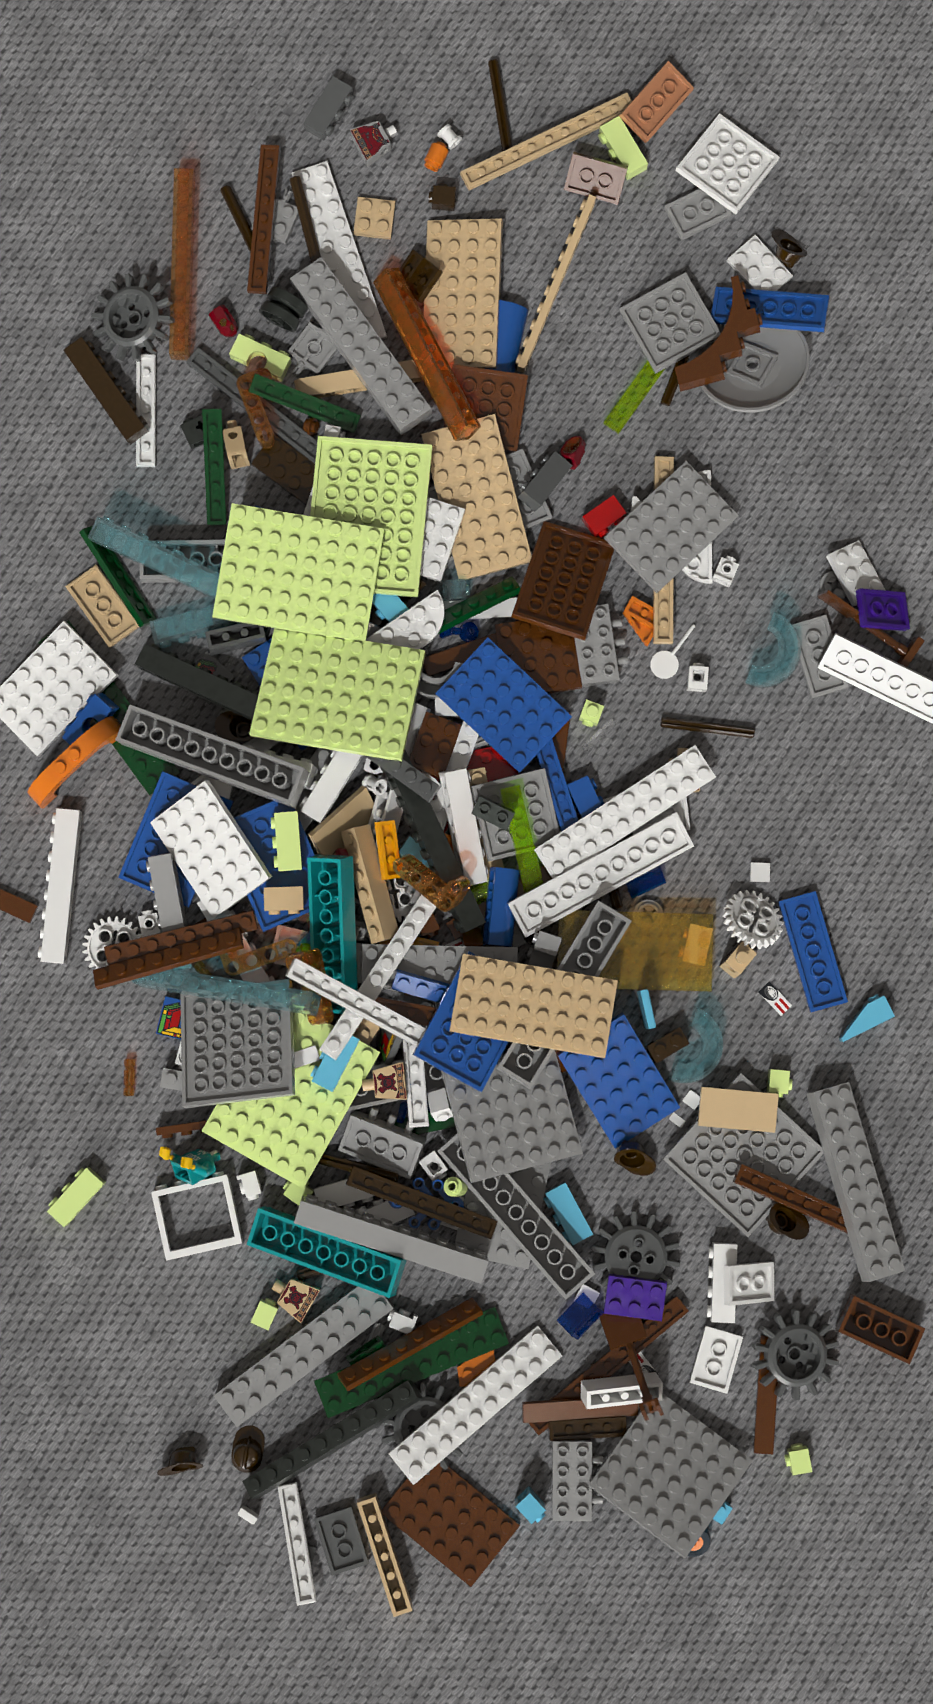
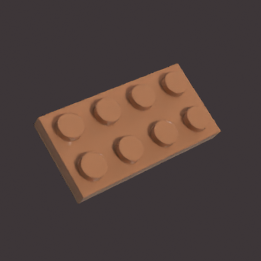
(656, 102)

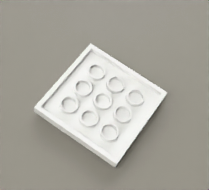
(727, 164)

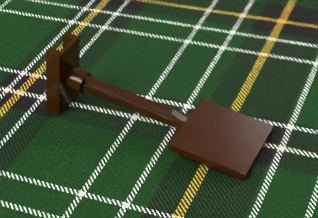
(906, 652)
(624, 1332)

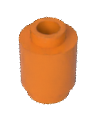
(436, 156)

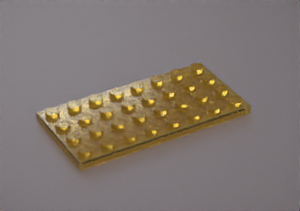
(655, 950)

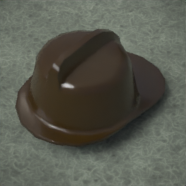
(787, 248)
(233, 727)
(633, 1158)
(787, 1222)
(248, 1449)
(181, 1461)

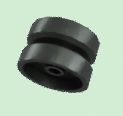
(283, 309)

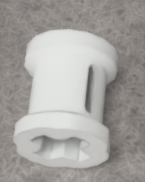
(449, 136)
(373, 784)

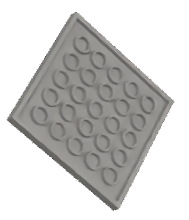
(235, 1051)
(513, 1125)
(712, 1155)
(671, 1475)

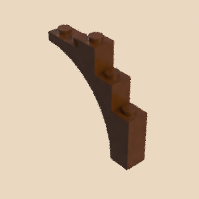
(711, 365)

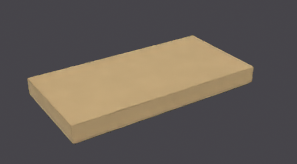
(102, 606)
(350, 814)
(738, 1109)

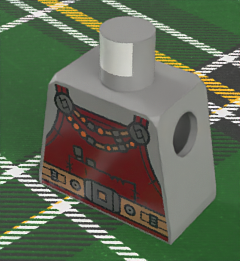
(372, 140)

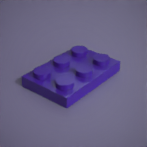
(882, 609)
(635, 1297)

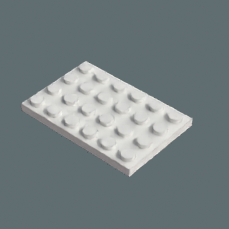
(52, 688)
(211, 849)

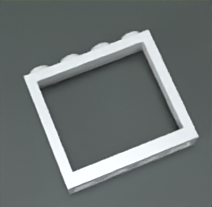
(203, 1247)

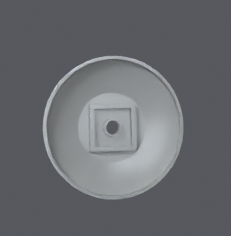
(780, 372)

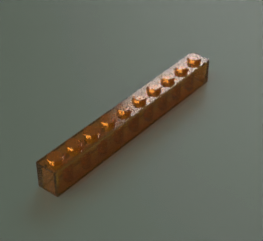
(182, 263)
(426, 354)

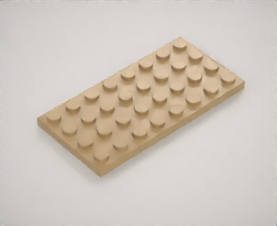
(466, 297)
(478, 478)
(533, 1006)

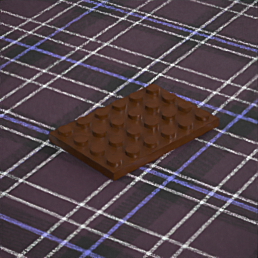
(563, 580)
(451, 1521)

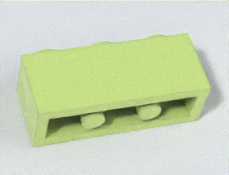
(622, 147)
(286, 841)
(75, 1196)

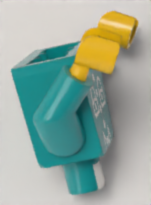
(193, 1165)

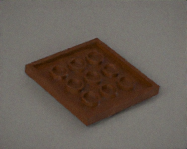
(496, 394)
(542, 654)

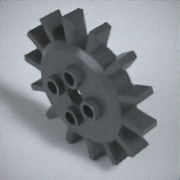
(119, 312)
(625, 1239)
(812, 1358)
(413, 1416)

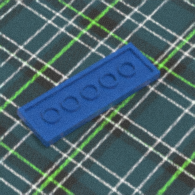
(777, 308)
(812, 951)

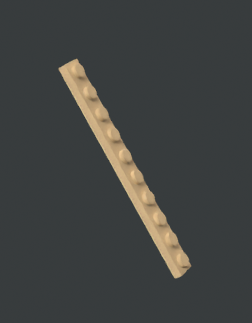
(544, 142)
(558, 276)
(664, 598)

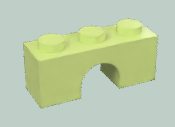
(246, 348)

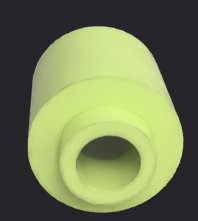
(460, 1189)

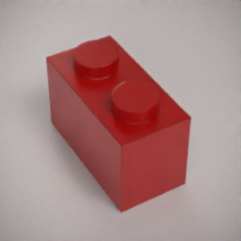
(604, 516)

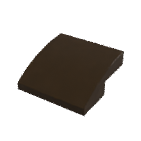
(419, 275)

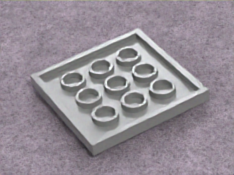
(670, 322)
(538, 807)

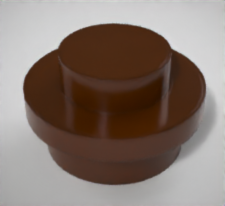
(311, 426)

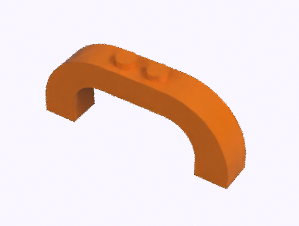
(96, 737)

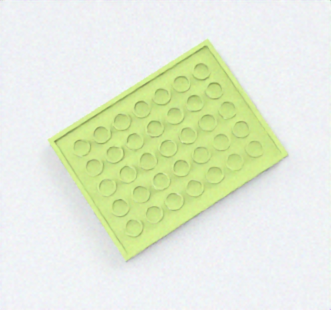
(380, 488)
(298, 573)
(338, 694)
(293, 1130)

